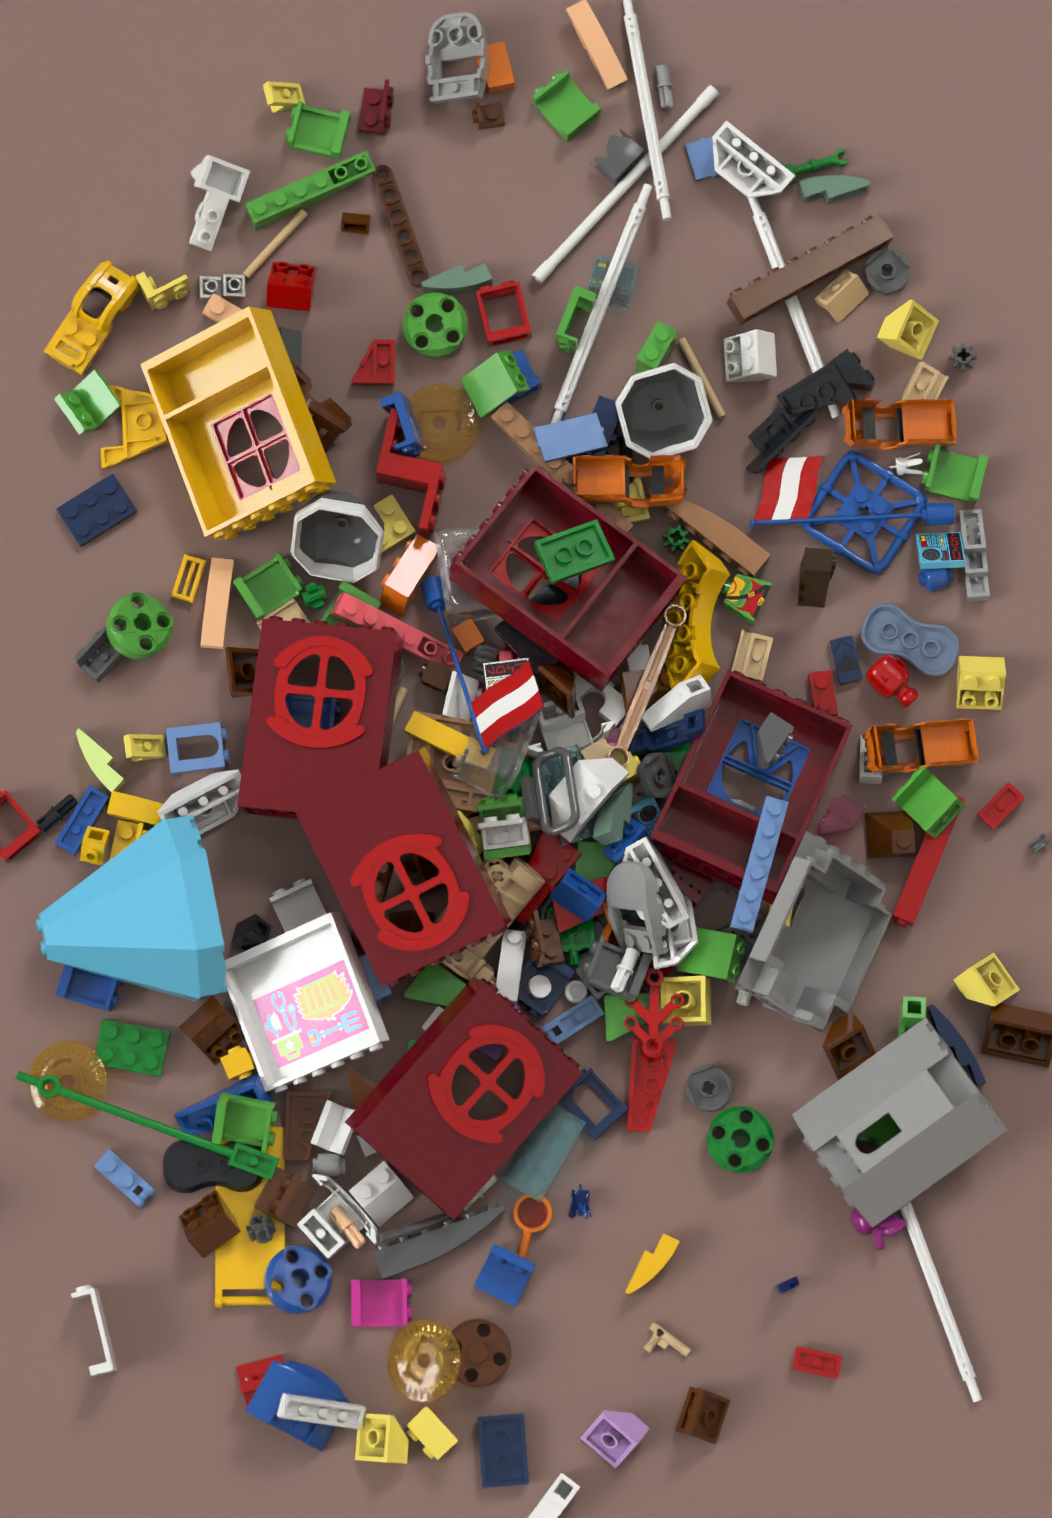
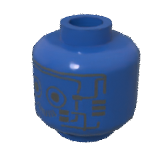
(935, 578)

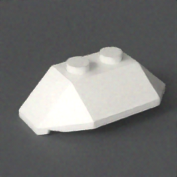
(747, 164)
(594, 784)
(208, 800)
(669, 892)
(678, 940)

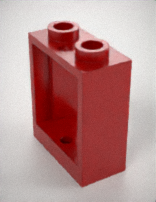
(506, 335)
(24, 839)

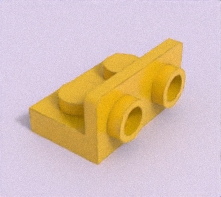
(125, 835)

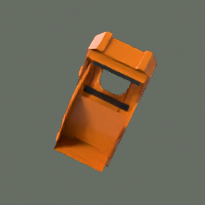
(917, 423)
(607, 479)
(937, 744)

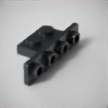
(775, 434)

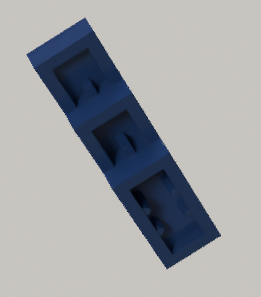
(956, 1043)

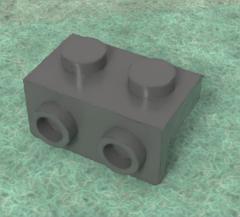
(98, 656)

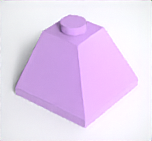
(615, 1435)

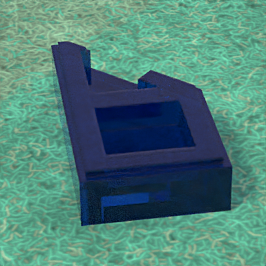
(787, 1285)

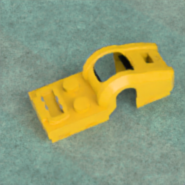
(82, 333)

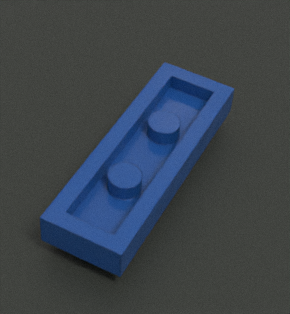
(82, 817)

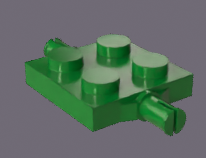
(575, 938)

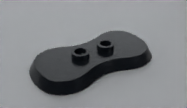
(193, 1168)

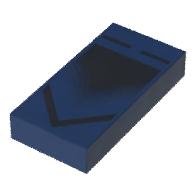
(846, 660)

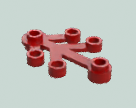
(654, 1017)

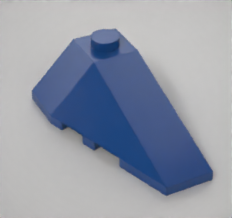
(201, 1116)

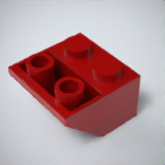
(291, 286)

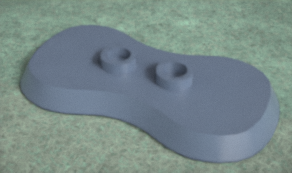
(926, 646)

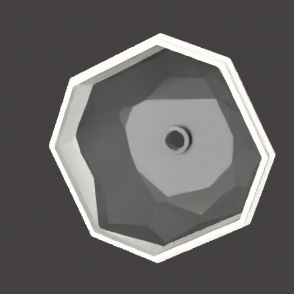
(676, 424)
(337, 547)

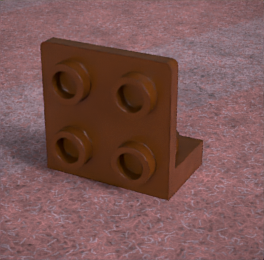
(545, 941)

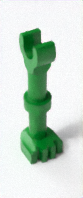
(814, 165)

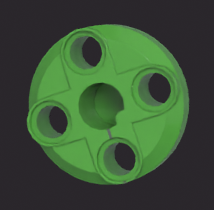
(435, 325)
(139, 626)

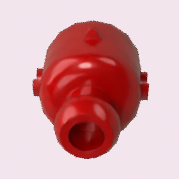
(890, 679)

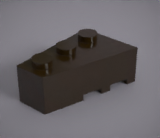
(815, 572)

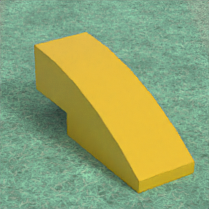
(134, 809)
(651, 1263)

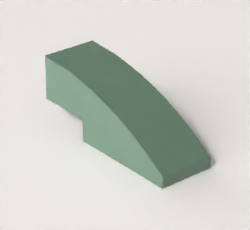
(832, 188)
(458, 281)
(614, 815)

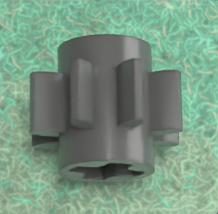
(958, 360)
(261, 1229)

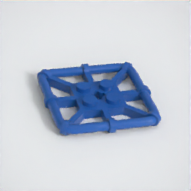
(860, 498)

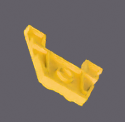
(141, 427)

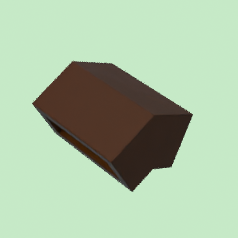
(359, 219)

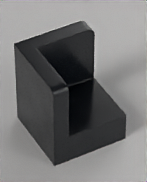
(251, 932)

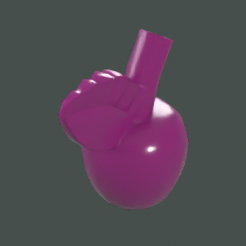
(887, 1227)

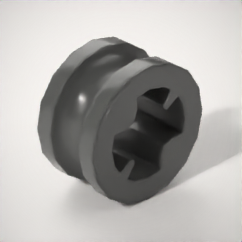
(1038, 843)

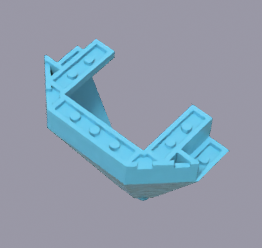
(144, 917)

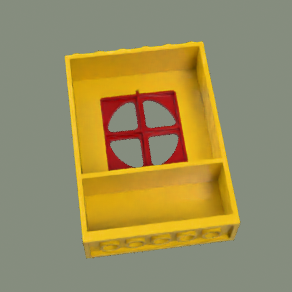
(200, 396)

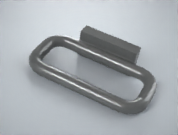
(534, 793)

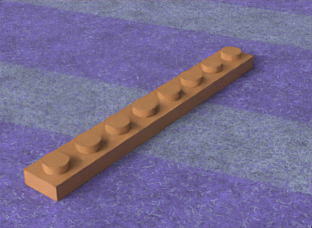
(561, 470)

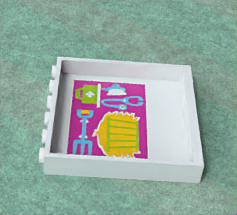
(304, 1002)

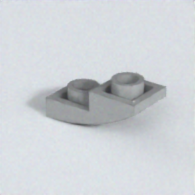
(227, 286)

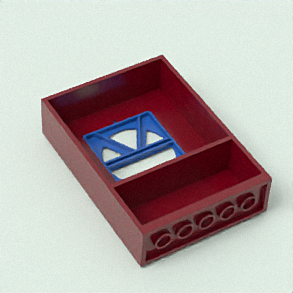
(700, 820)

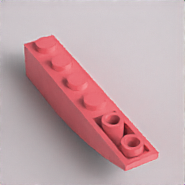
(414, 641)

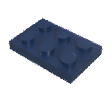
(96, 510)
(503, 1450)

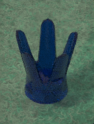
(580, 1203)

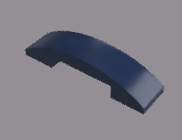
(670, 736)

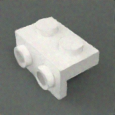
(504, 832)

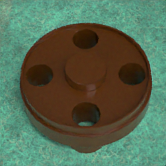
(479, 1351)

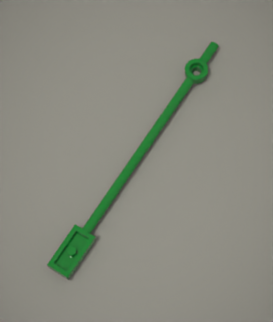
(240, 1157)

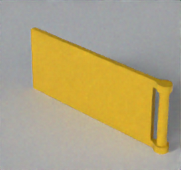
(242, 1261)

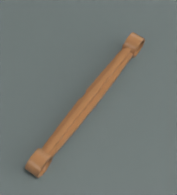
(647, 683)

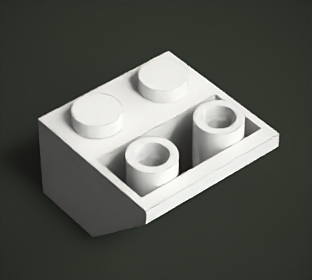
(750, 356)

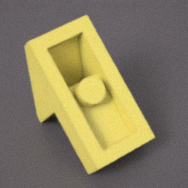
(282, 95)
(144, 747)

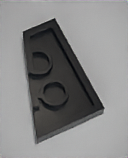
(817, 390)

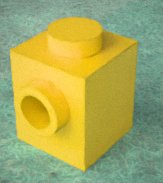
(94, 845)
(238, 1063)

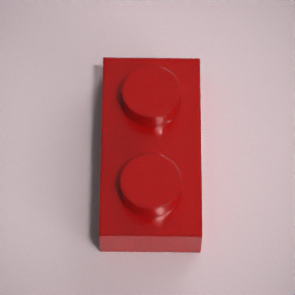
(823, 691)
(1000, 806)
(817, 1362)

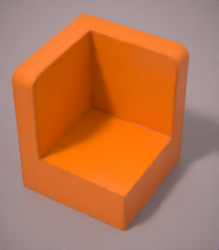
(468, 636)

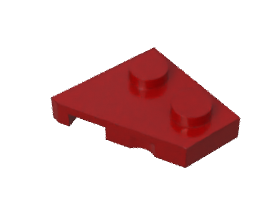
(377, 365)

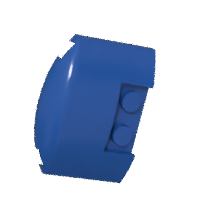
(299, 1380)

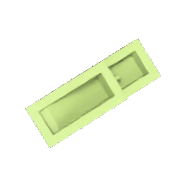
(100, 762)

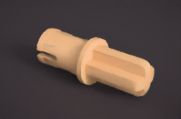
(347, 1227)

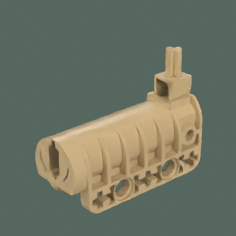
(516, 887)

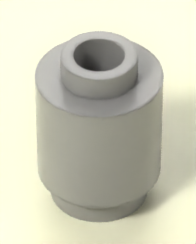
(329, 1165)

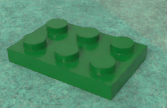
(574, 551)
(132, 1047)

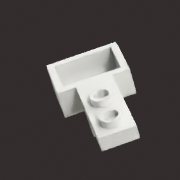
(223, 183)

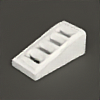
(865, 775)

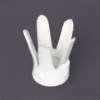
(902, 463)

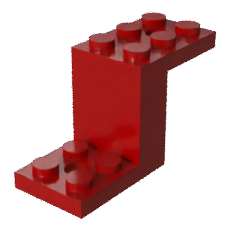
(411, 474)

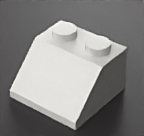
(455, 701)
(381, 1194)

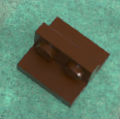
(285, 1197)
(703, 1415)

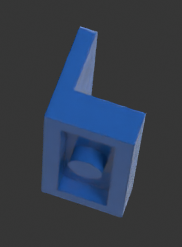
(578, 895)

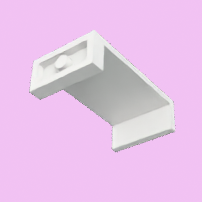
(297, 904)
(110, 1365)

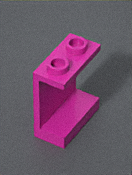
(380, 1302)

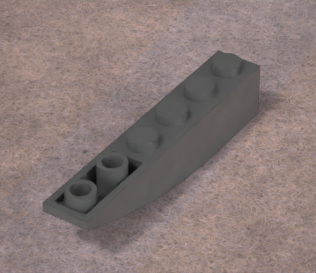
(432, 1243)

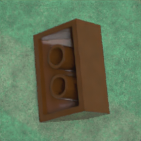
(1018, 1034)

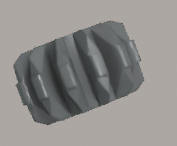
(483, 654)

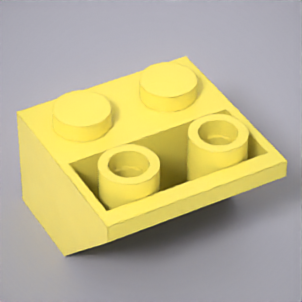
(980, 682)

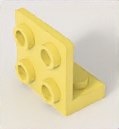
(160, 297)

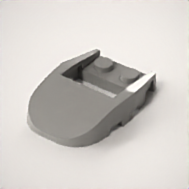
(452, 39)
(635, 888)

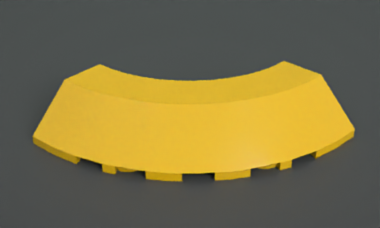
(692, 646)

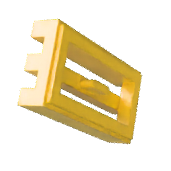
(183, 597)

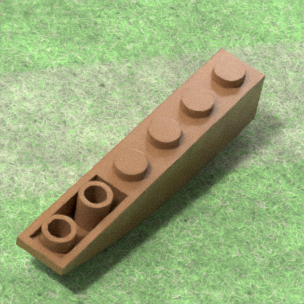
(719, 535)

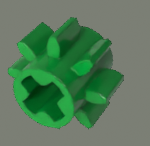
(669, 537)
(314, 596)

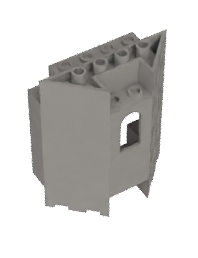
(829, 941)
(931, 1102)

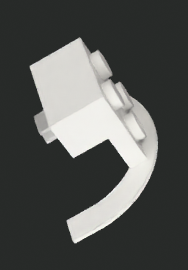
(564, 732)
(322, 1228)

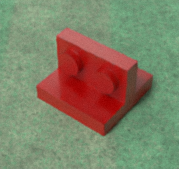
(251, 1375)

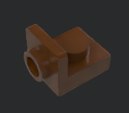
(488, 115)

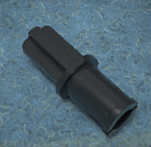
(57, 812)

